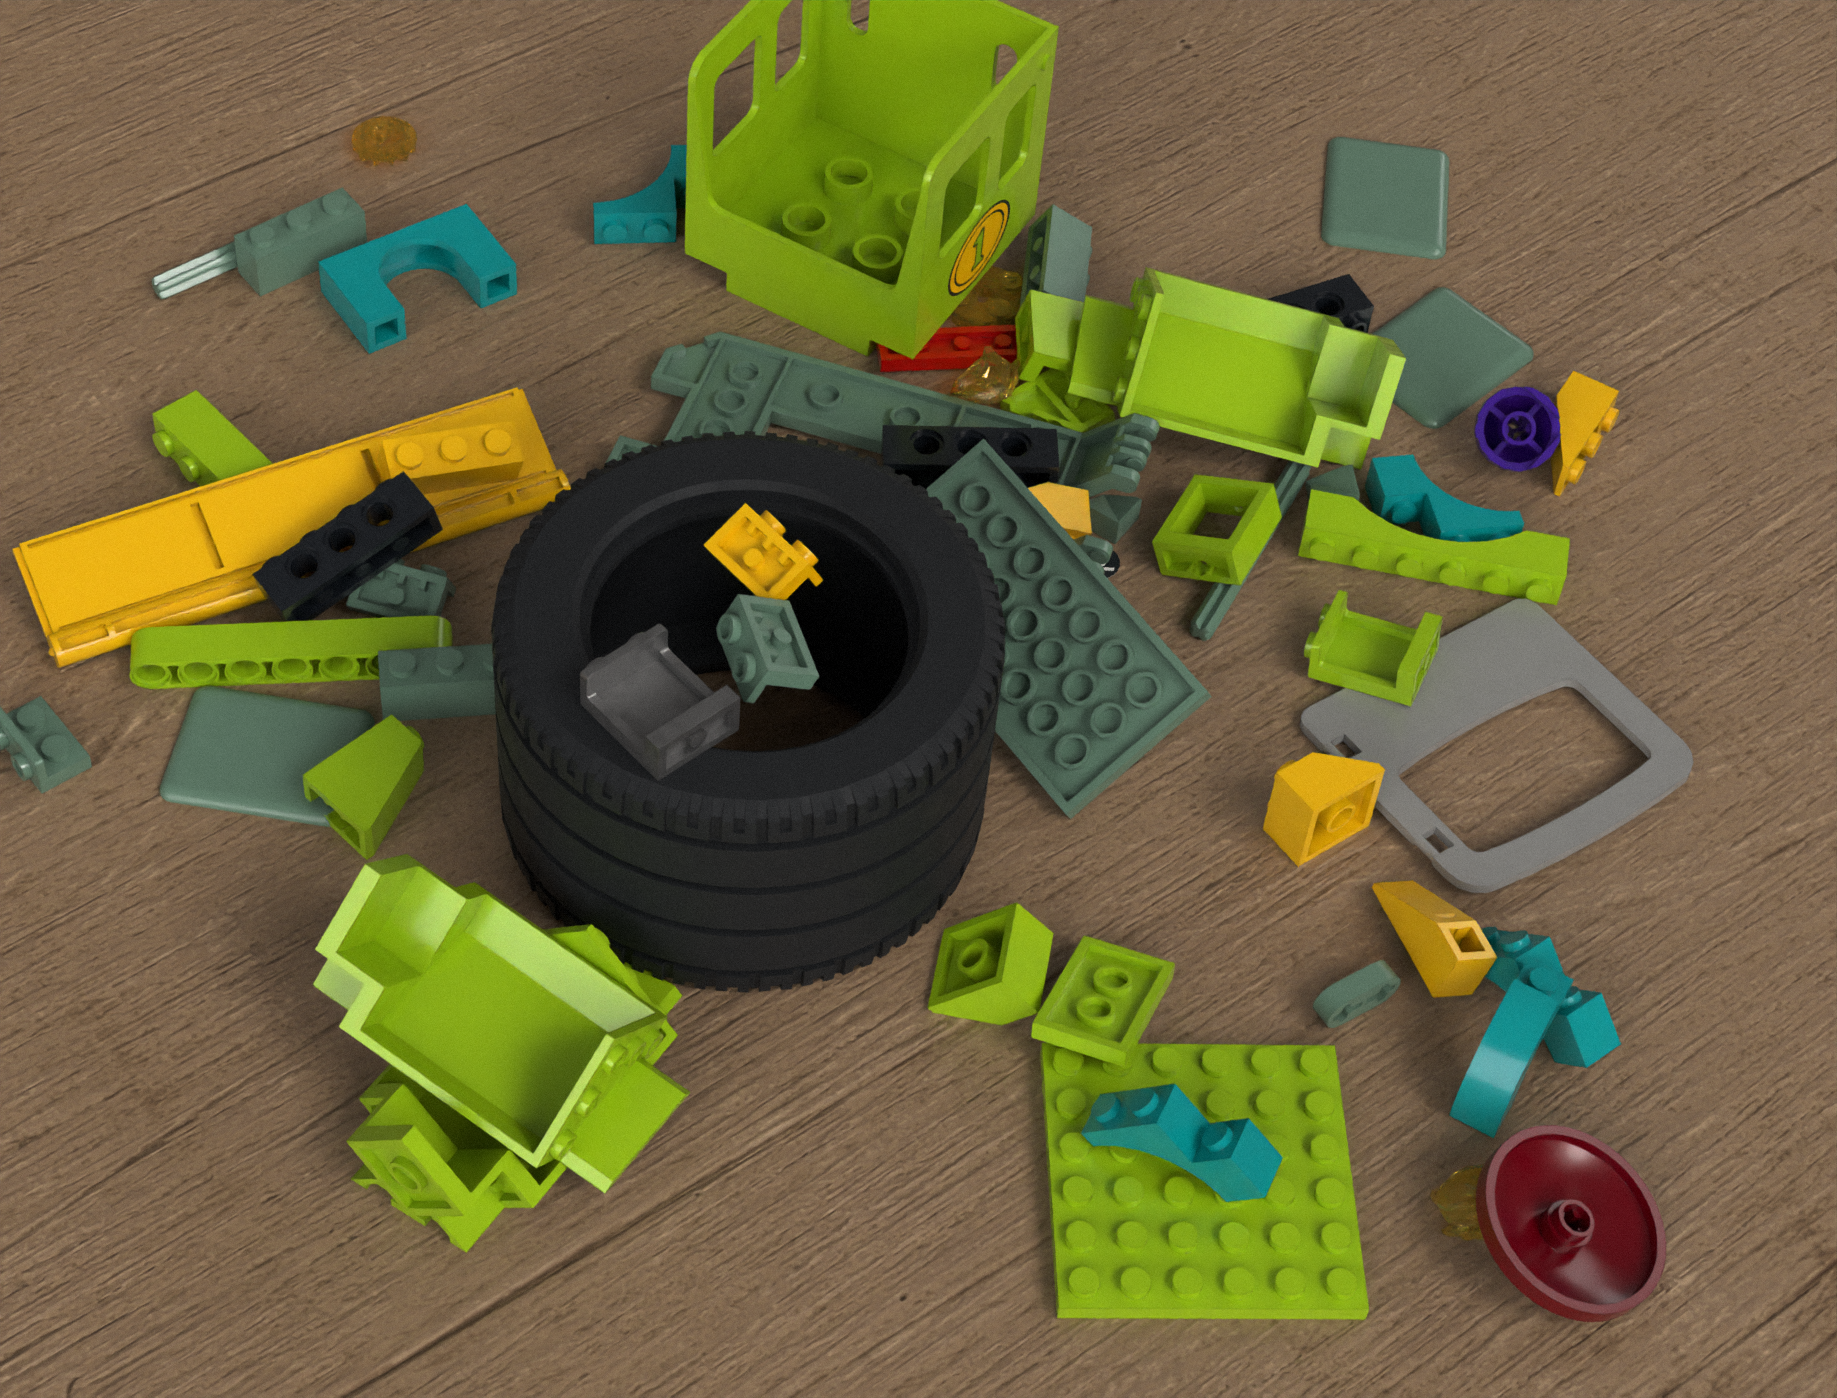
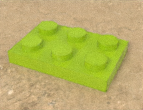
(1103, 1000)

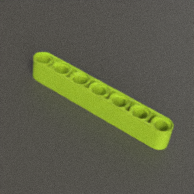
(276, 650)

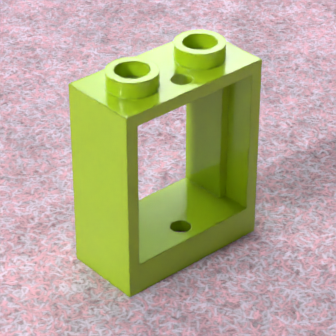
(1227, 560)

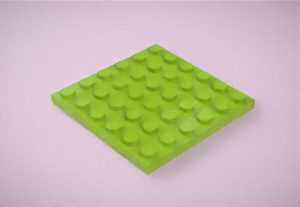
(1164, 1245)

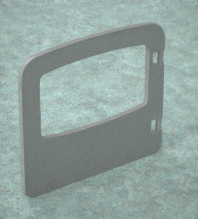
(1474, 677)

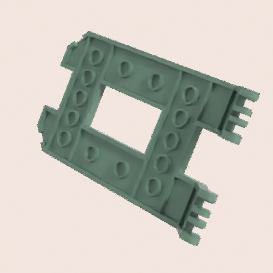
(749, 385)

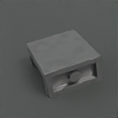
(657, 703)

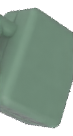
(1386, 198)
(1450, 355)
(251, 752)

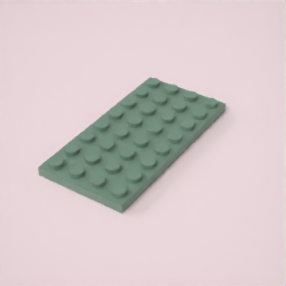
(1082, 669)

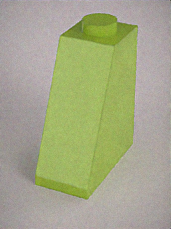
(368, 782)

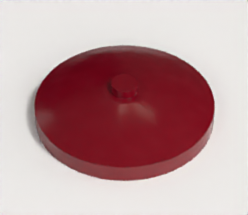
(1570, 1223)

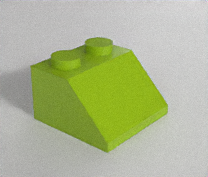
(992, 967)

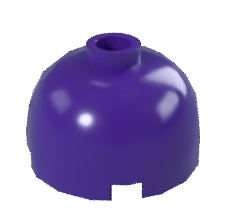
(1536, 427)

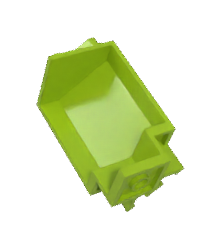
(1237, 369)
(497, 1019)
(445, 1164)

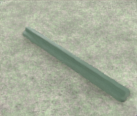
(1222, 595)

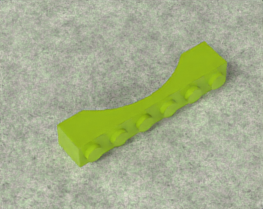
(1516, 566)

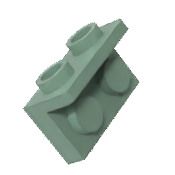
(403, 592)
(765, 646)
(41, 745)

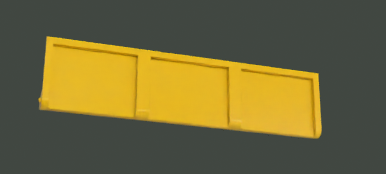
(199, 548)

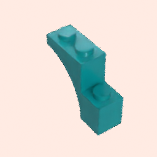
(648, 214)
(1405, 494)
(1582, 1025)
(1165, 1123)

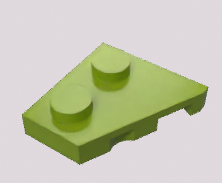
(1050, 403)

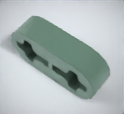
(1356, 994)

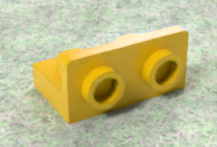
(760, 556)

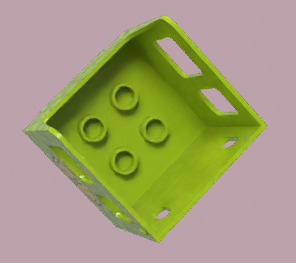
(874, 167)

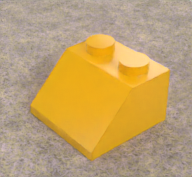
(1320, 803)

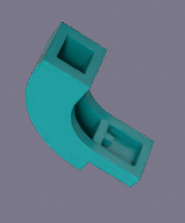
(1509, 1047)

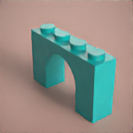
(447, 243)

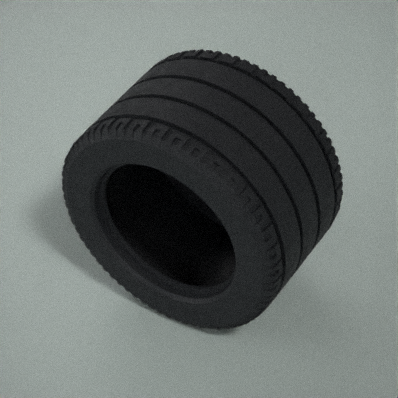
(749, 858)

